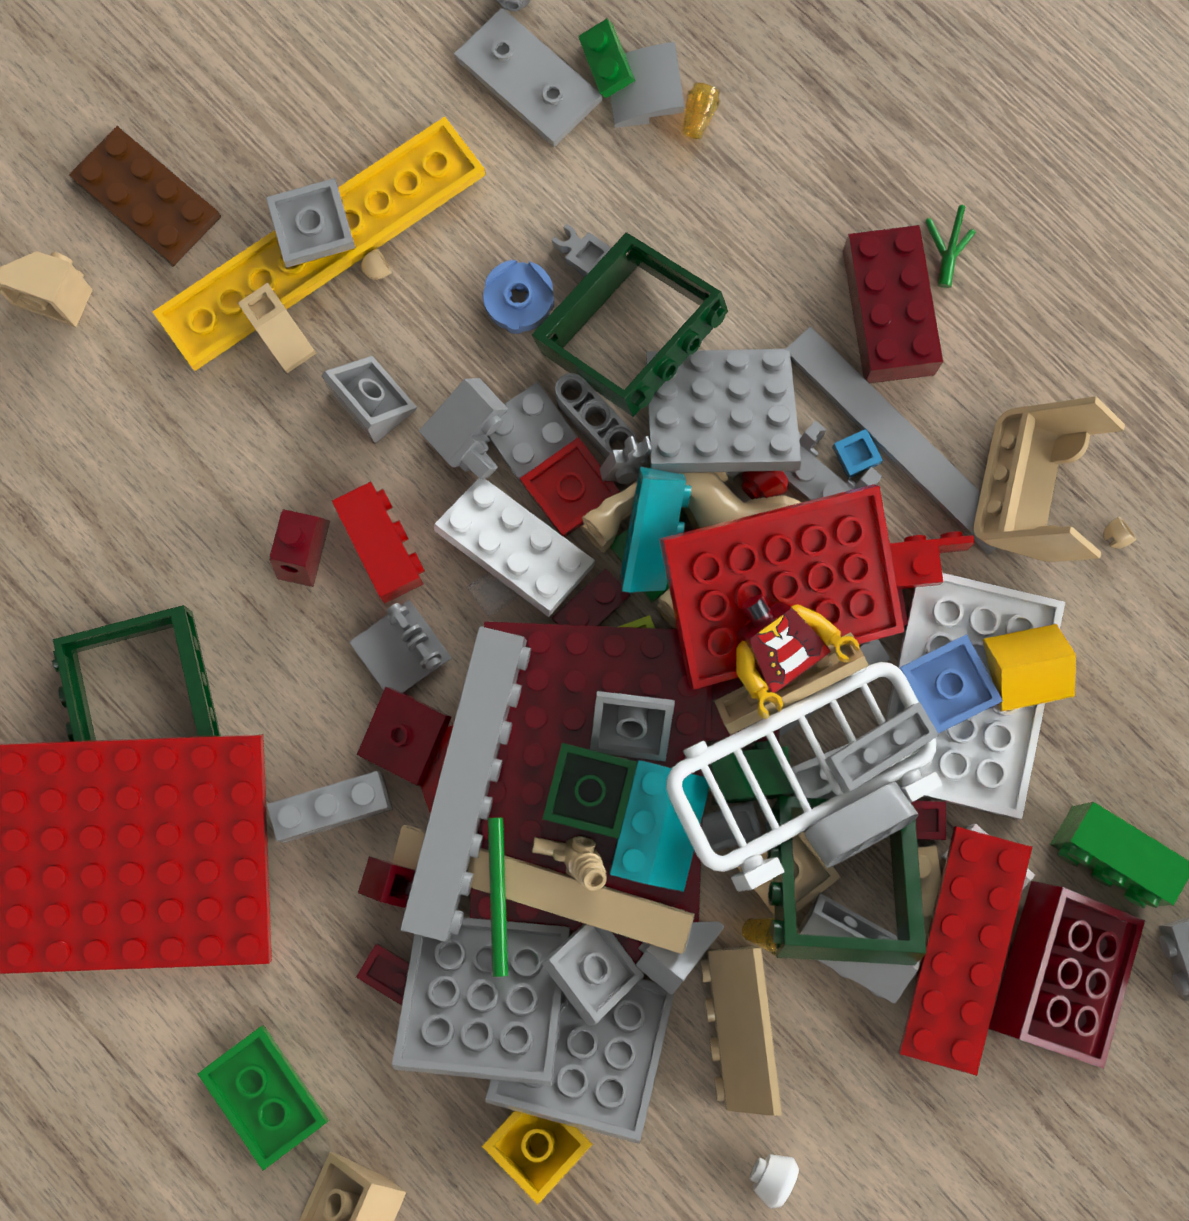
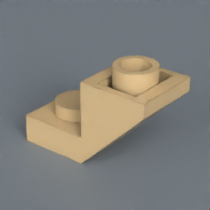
(277, 328)

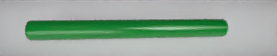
(497, 897)

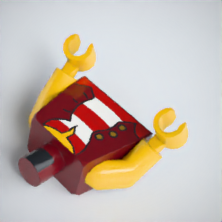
(781, 646)

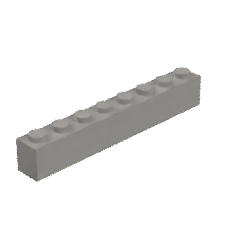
(464, 785)

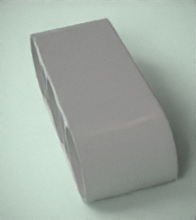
(587, 404)
(861, 824)

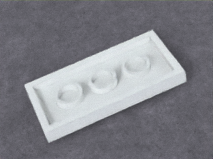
(514, 546)

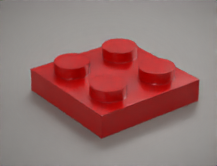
(568, 486)

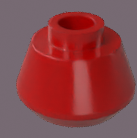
(764, 483)

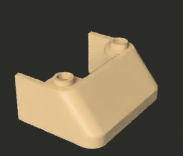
(1023, 473)

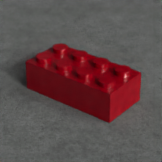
(892, 304)

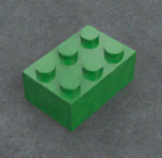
(1121, 856)

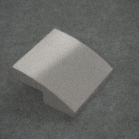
(655, 88)

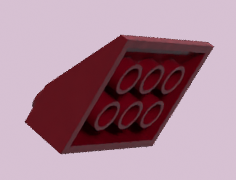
(1067, 973)

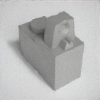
(462, 427)

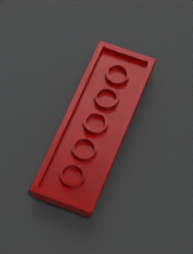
(965, 950)

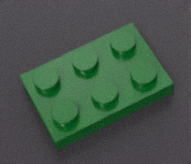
(263, 1097)

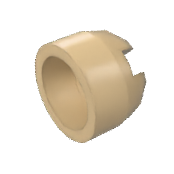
(375, 265)
(1121, 532)

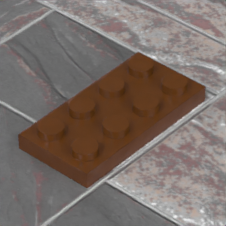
(145, 195)

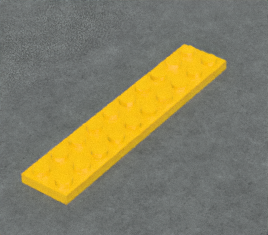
(377, 206)

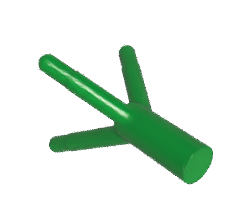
(949, 255)

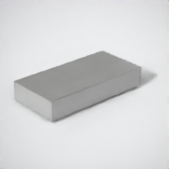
(719, 833)

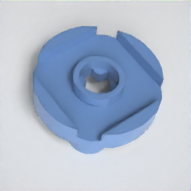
(520, 276)

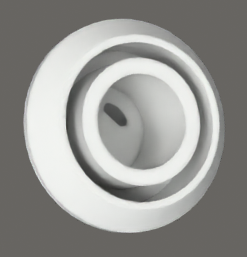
(774, 1179)

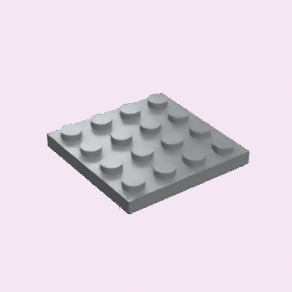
(726, 414)
(479, 1024)
(599, 1070)

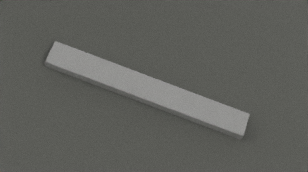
(888, 429)

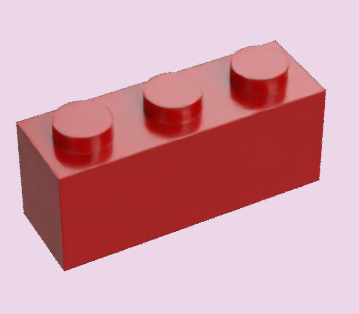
(379, 541)

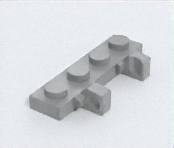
(814, 478)

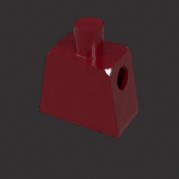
(299, 545)

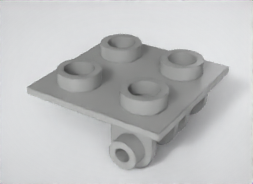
(400, 648)

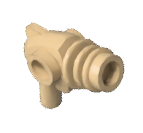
(580, 859)

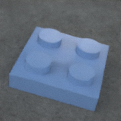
(951, 684)

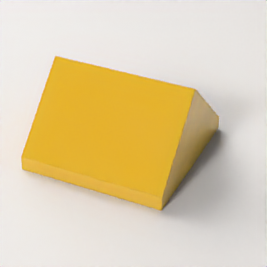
(1031, 666)
(536, 1151)

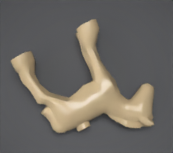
(708, 505)

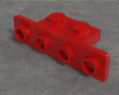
(918, 559)

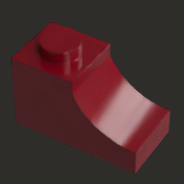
(386, 882)

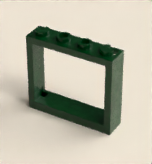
(596, 290)
(73, 693)
(907, 895)

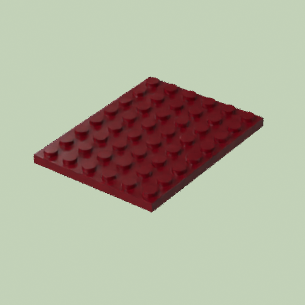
(559, 708)

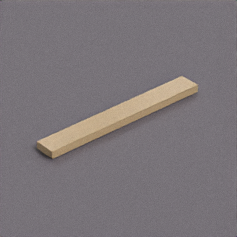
(566, 897)

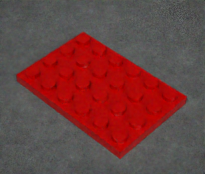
(812, 554)

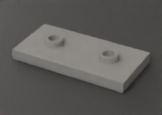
(528, 77)

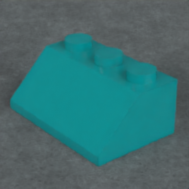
(653, 517)
(652, 839)

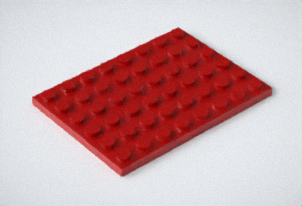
(133, 854)

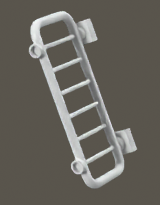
(755, 869)

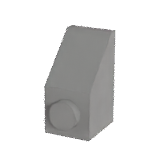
(671, 968)

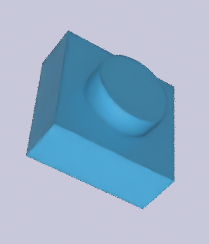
(857, 453)

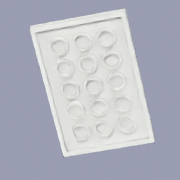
(991, 755)

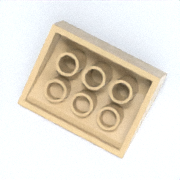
(742, 1030)

